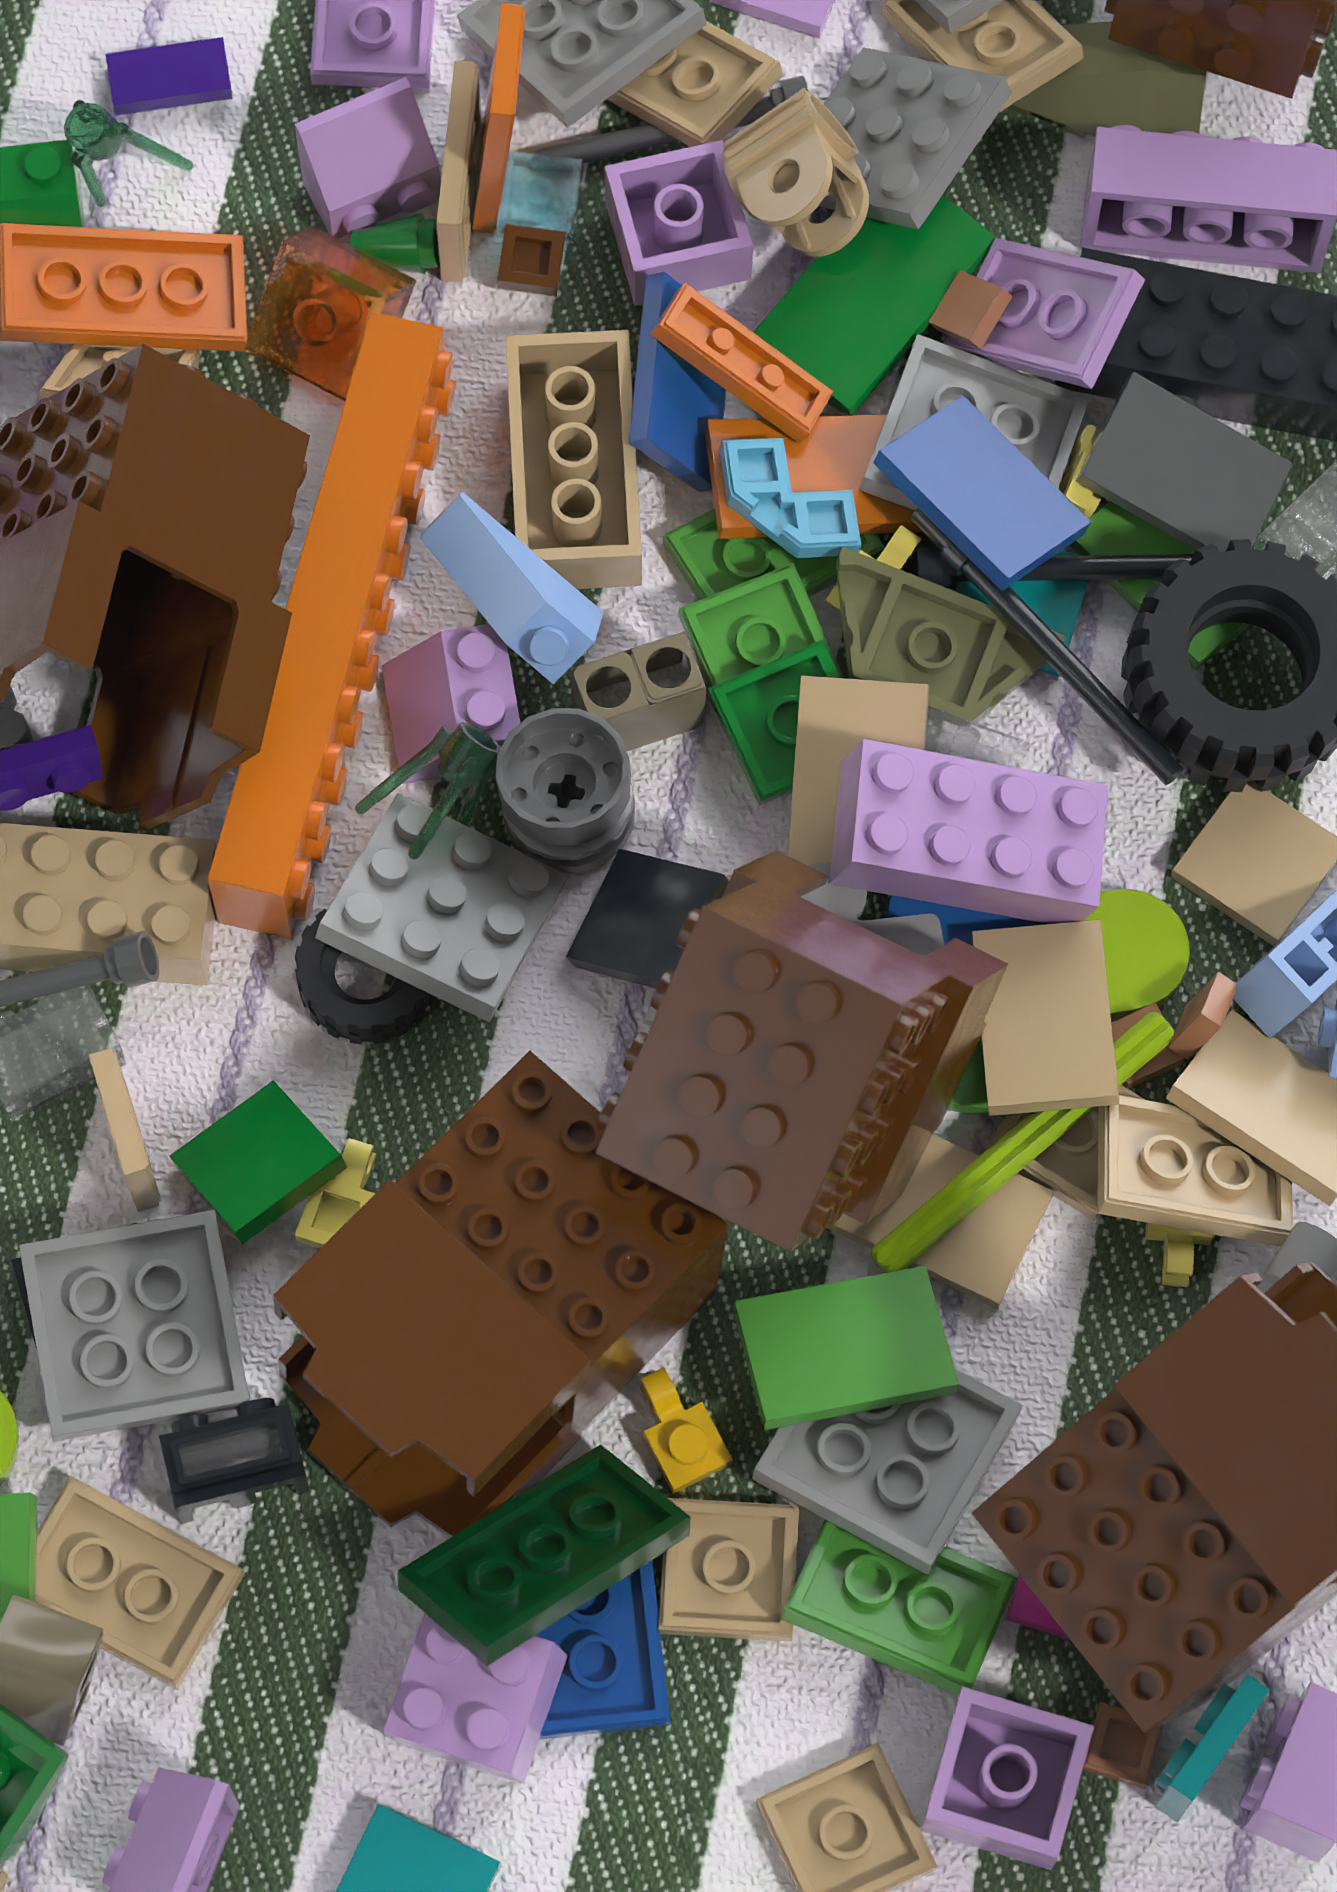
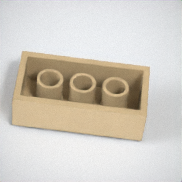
(574, 455)
(81, 889)

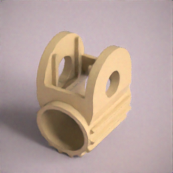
(789, 165)

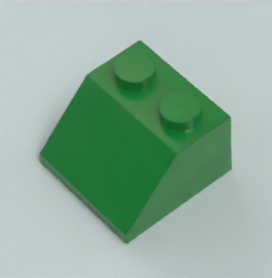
(40, 185)

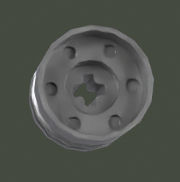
(562, 759)

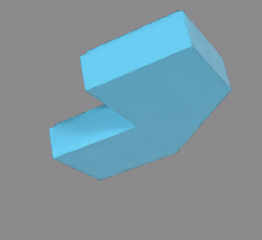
(799, 522)

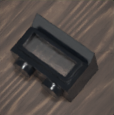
(232, 1457)

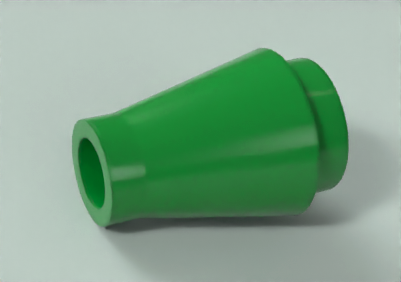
(403, 244)

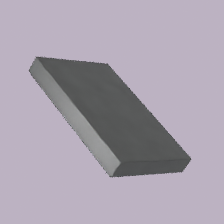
(1182, 468)

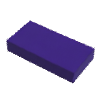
(169, 76)

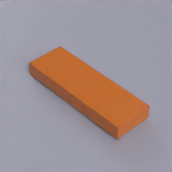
(742, 363)

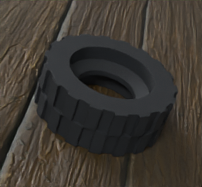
(345, 1015)

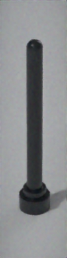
(1059, 568)

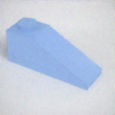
(513, 588)
(1292, 971)

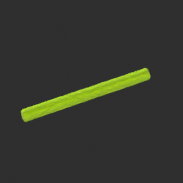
(1008, 1157)

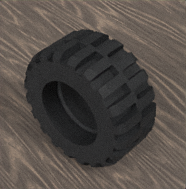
(1190, 722)

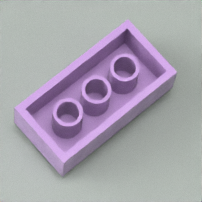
(1210, 199)
(968, 833)

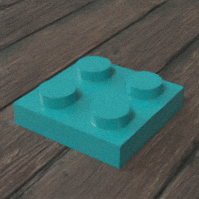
(1220, 1726)

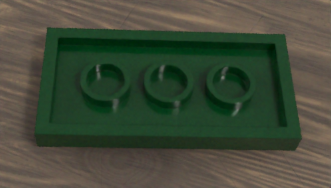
(543, 1554)

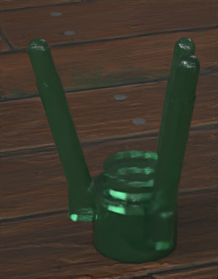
(100, 136)
(466, 760)

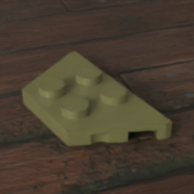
(929, 635)

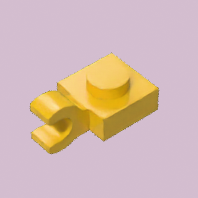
(684, 1440)

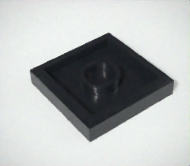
(639, 916)

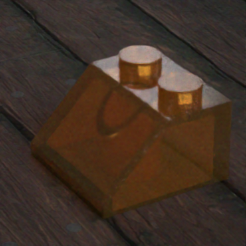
(321, 306)

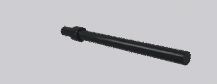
(1058, 656)

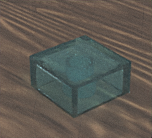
(542, 192)

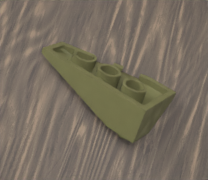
(1118, 88)

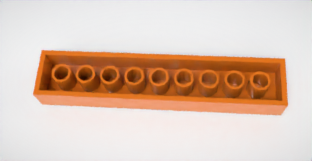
(337, 611)

